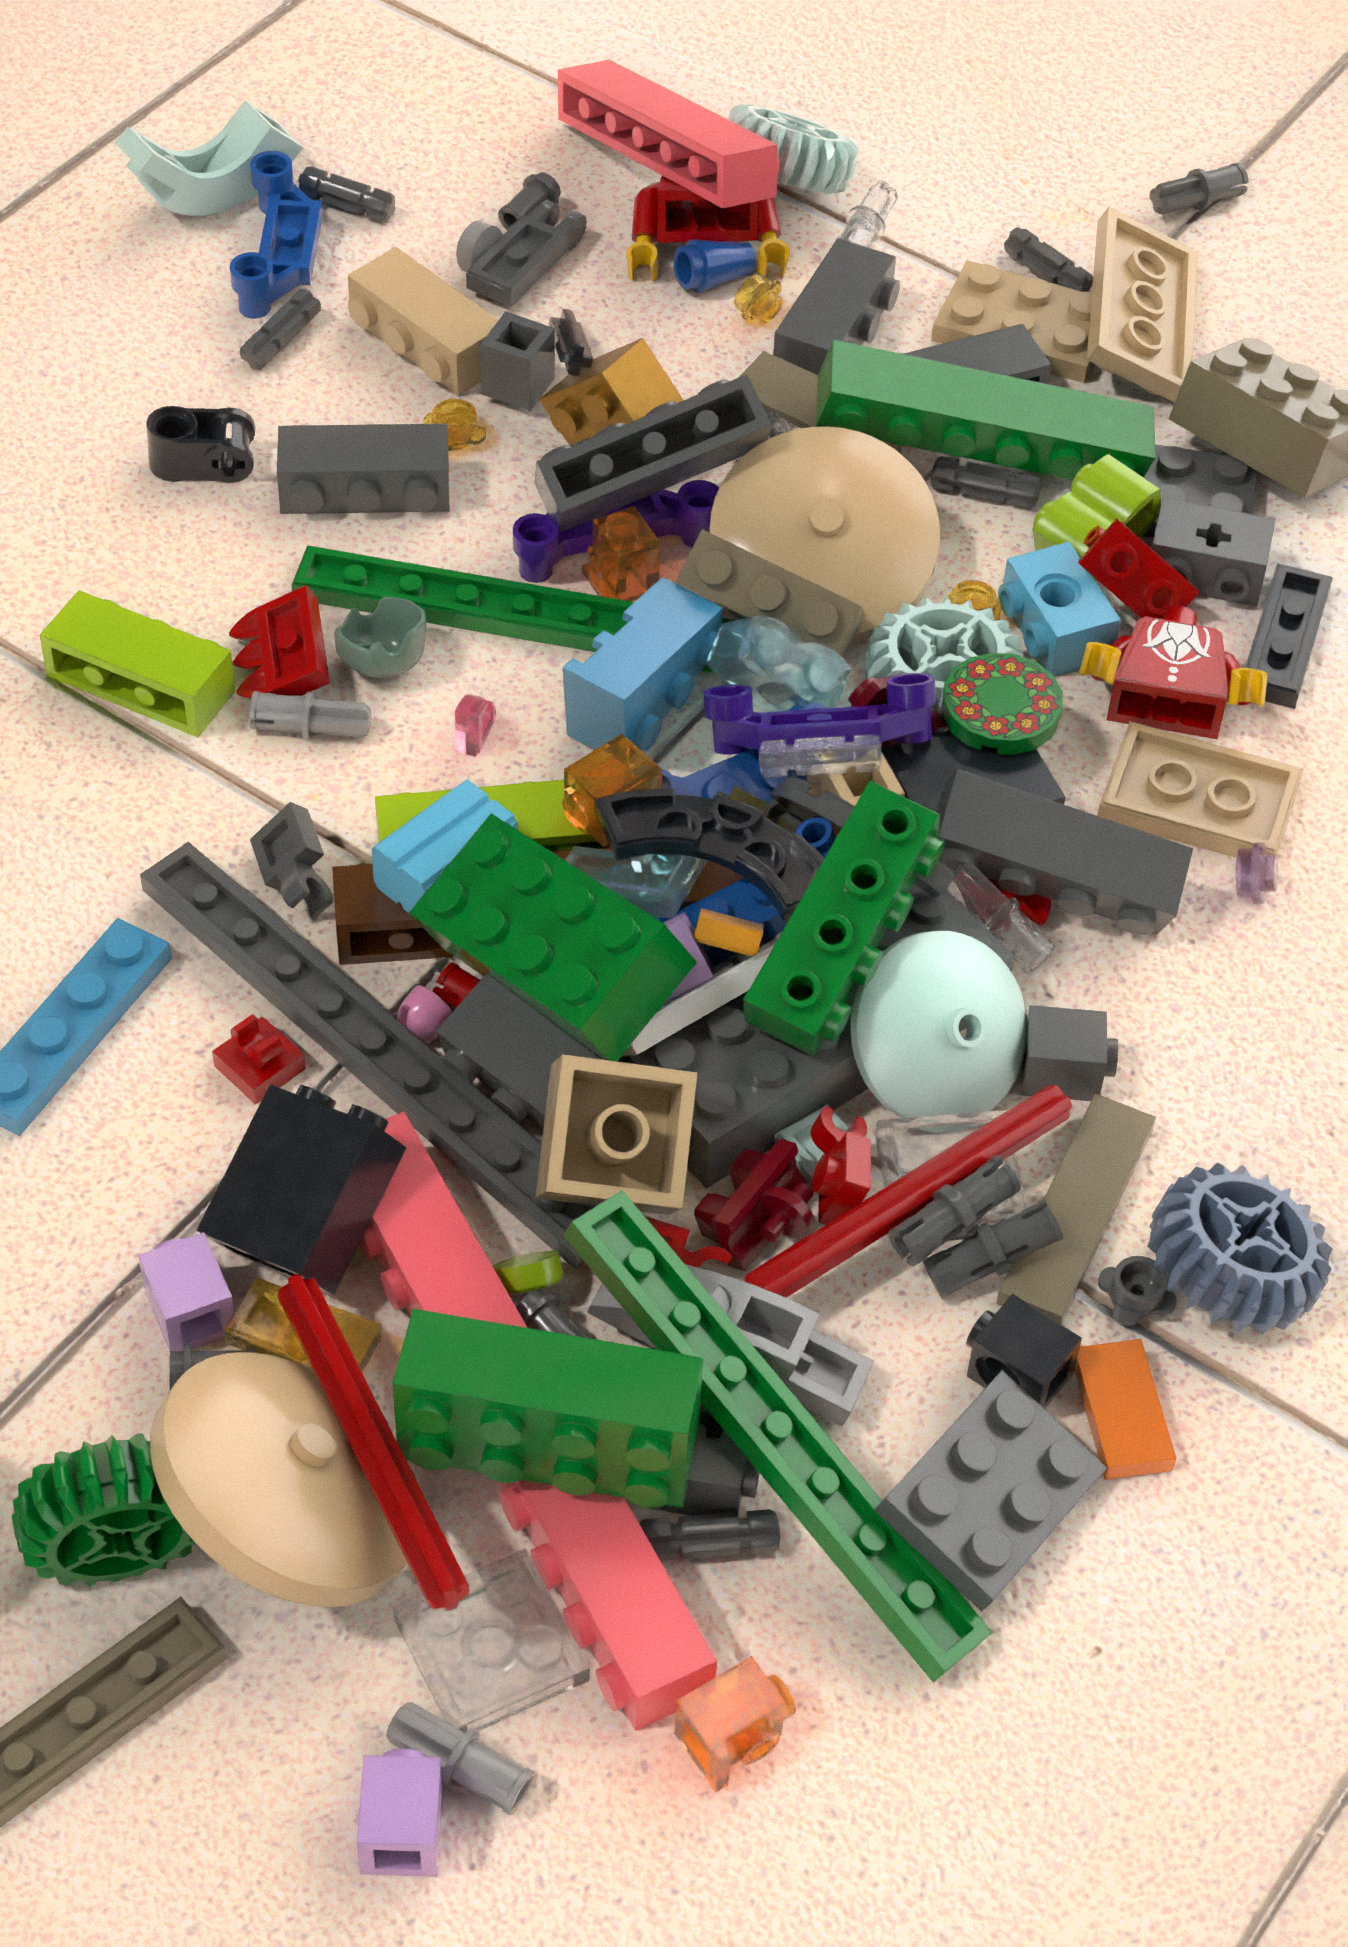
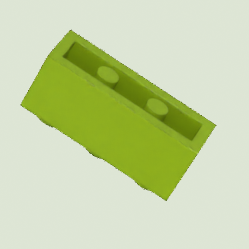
(138, 663)

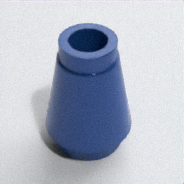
(712, 263)

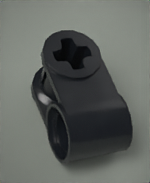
(195, 445)

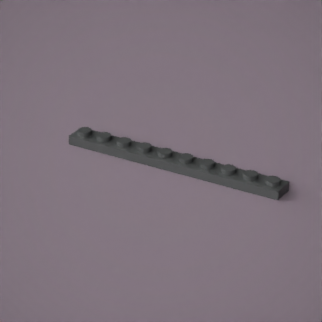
(362, 1038)

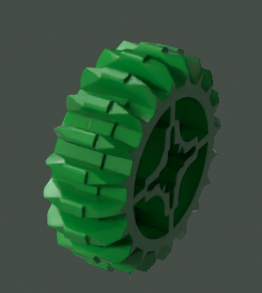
(97, 1515)

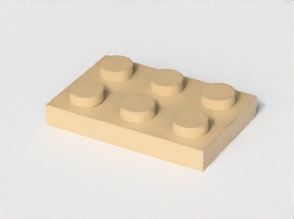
(997, 299)

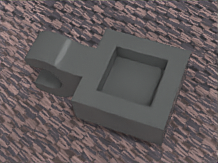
(285, 857)

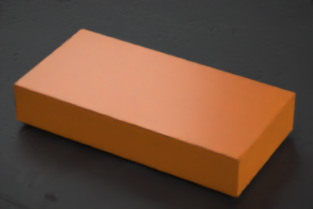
(1124, 1409)

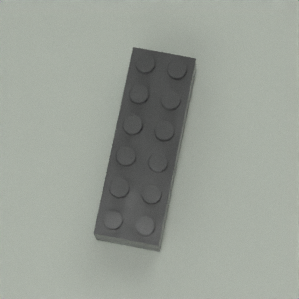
(759, 1084)

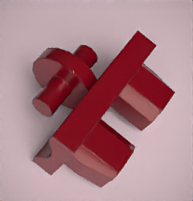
(766, 1203)

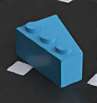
(641, 668)

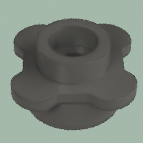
(1137, 1274)

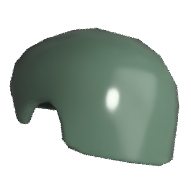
(383, 641)

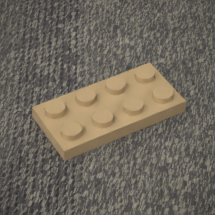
(1142, 304)

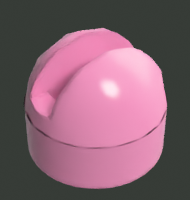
(423, 1013)

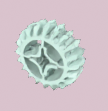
(808, 152)
(935, 641)

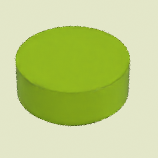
(530, 1271)

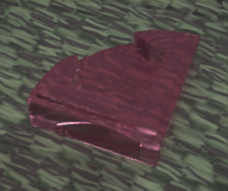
(473, 723)

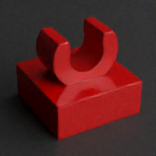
(258, 1057)

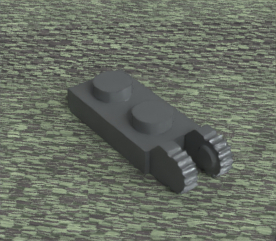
(525, 253)

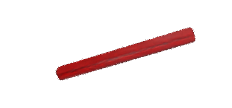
(910, 1194)
(374, 1445)

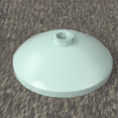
(910, 1020)

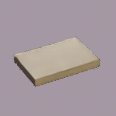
(1199, 792)

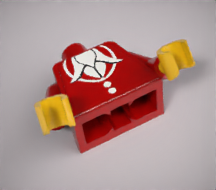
(676, 214)
(1172, 675)

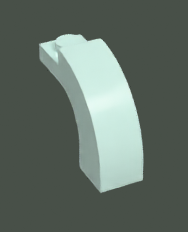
(213, 174)

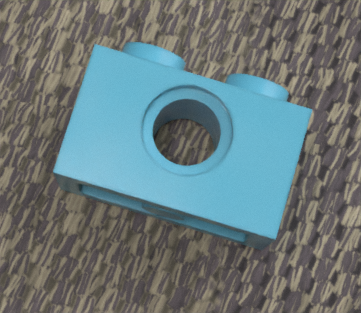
(1056, 606)

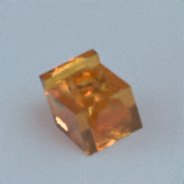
(623, 556)
(732, 1720)

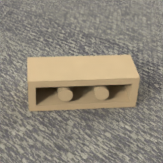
(420, 318)

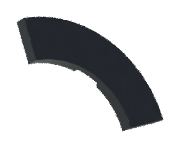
(713, 831)

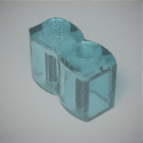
(777, 663)

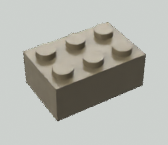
(1267, 415)

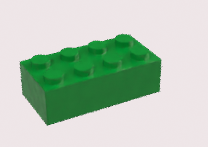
(554, 937)
(547, 1408)

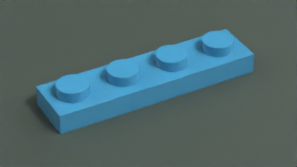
(76, 1020)

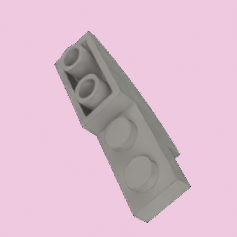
(812, 1366)

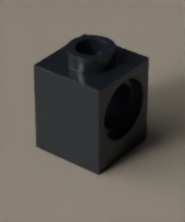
(1026, 1347)

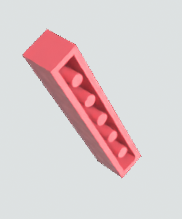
(668, 133)

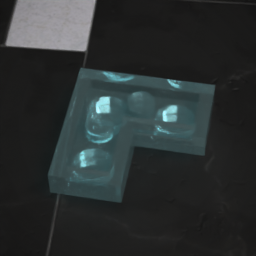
(649, 881)

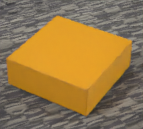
(728, 932)

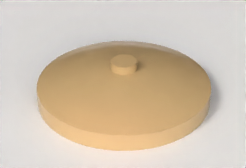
(835, 514)
(271, 1481)

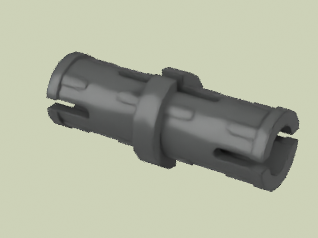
(954, 1210)
(992, 1249)

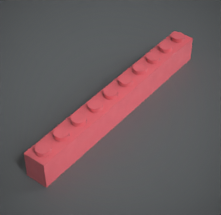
(583, 1544)

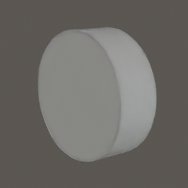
(475, 242)

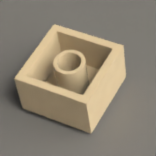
(616, 1131)

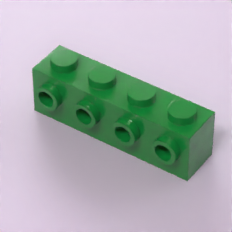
(843, 919)

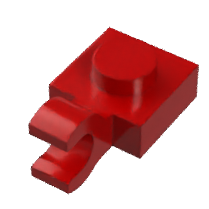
(845, 1167)

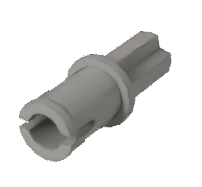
(308, 715)
(462, 1756)

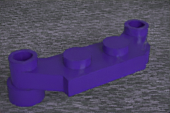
(666, 513)
(903, 717)

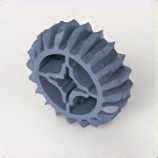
(1239, 1248)

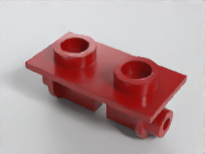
(1134, 571)

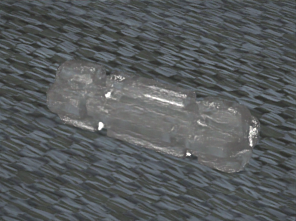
(820, 756)

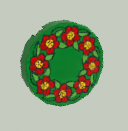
(1002, 703)

